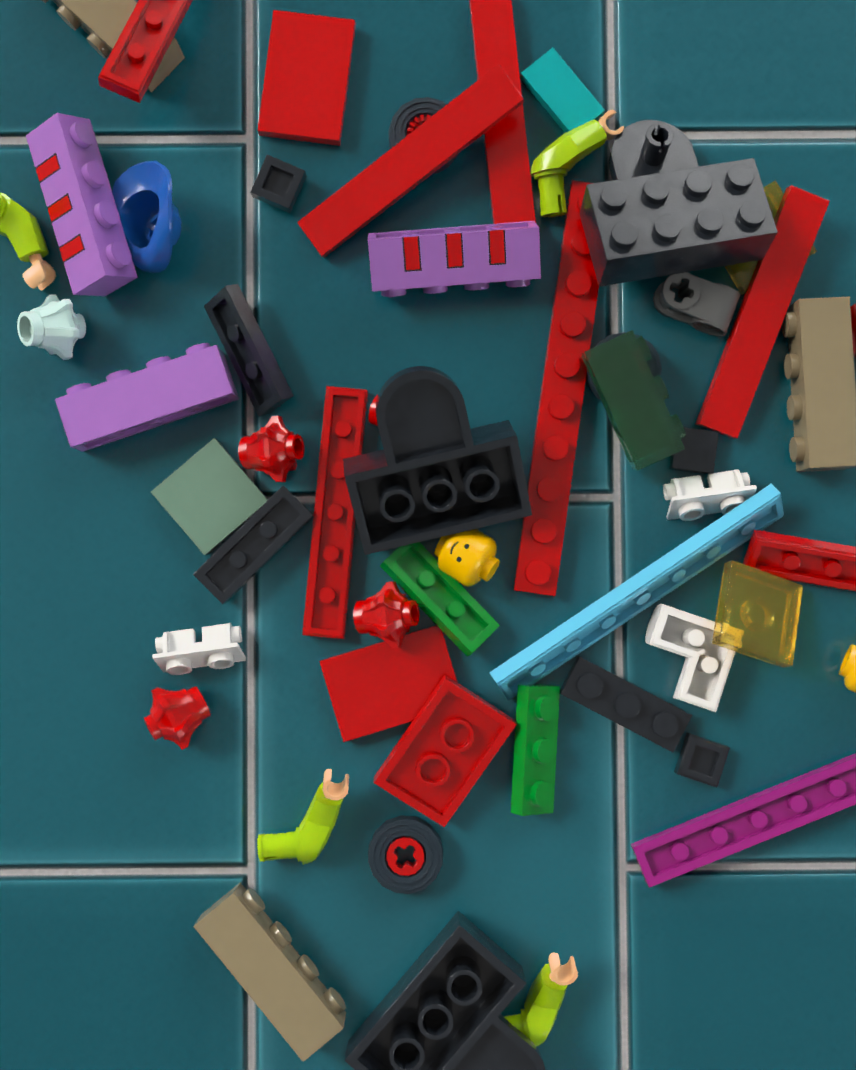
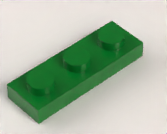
(440, 597)
(535, 749)

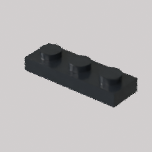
(248, 350)
(253, 545)
(625, 704)

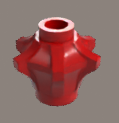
(272, 450)
(386, 615)
(176, 714)

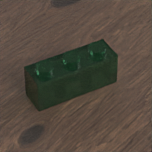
(634, 400)

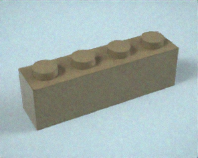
(105, 22)
(821, 384)
(272, 970)

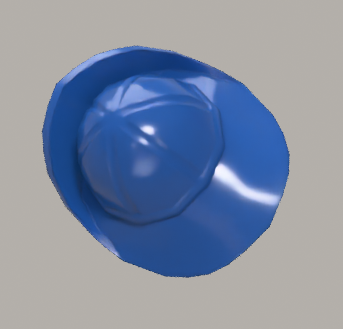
(148, 214)

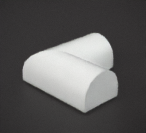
(705, 663)

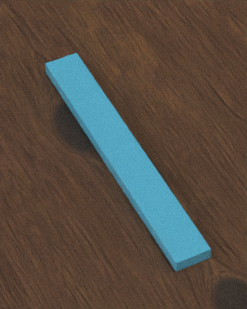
(639, 592)

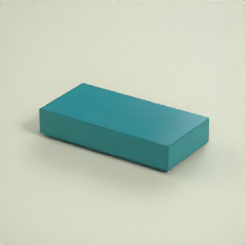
(561, 91)

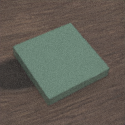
(209, 496)

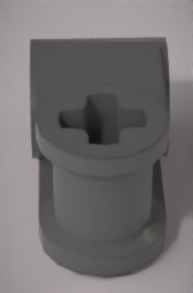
(703, 303)

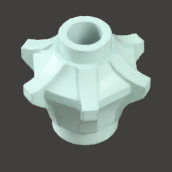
(52, 327)

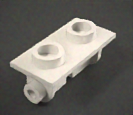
(692, 501)
(181, 653)

